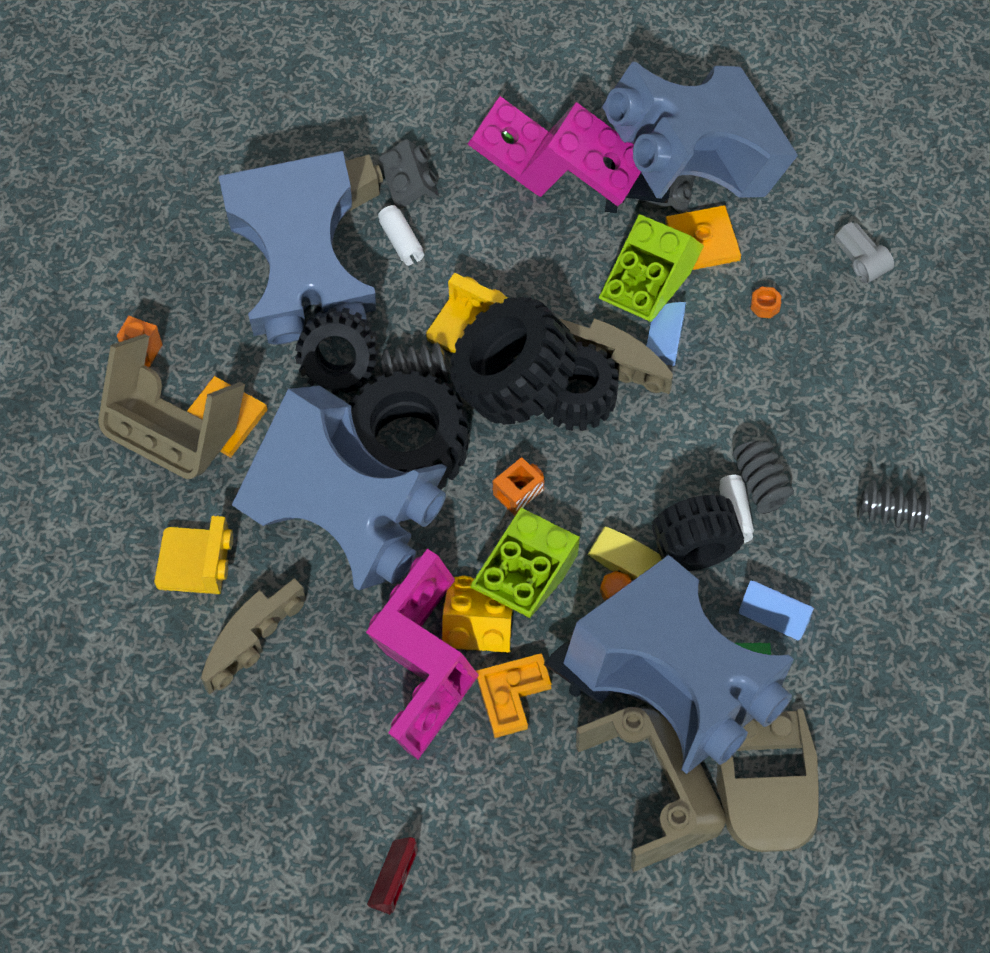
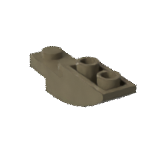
(631, 357)
(239, 640)

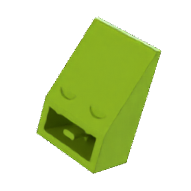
(650, 268)
(527, 563)

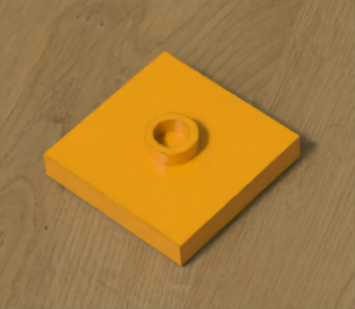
(712, 230)
(250, 414)

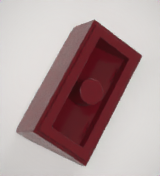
(393, 875)

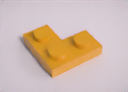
(504, 685)

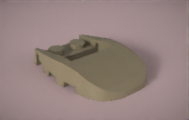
(772, 811)

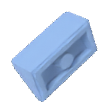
(666, 332)
(775, 610)

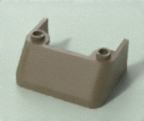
(155, 428)
(695, 813)

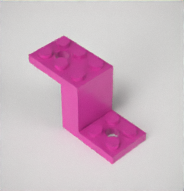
(542, 157)
(402, 638)

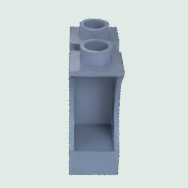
(700, 130)
(292, 219)
(323, 474)
(666, 652)

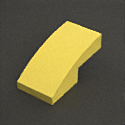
(623, 553)

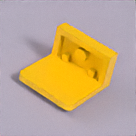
(464, 303)
(194, 558)
(475, 619)

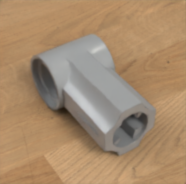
(866, 257)

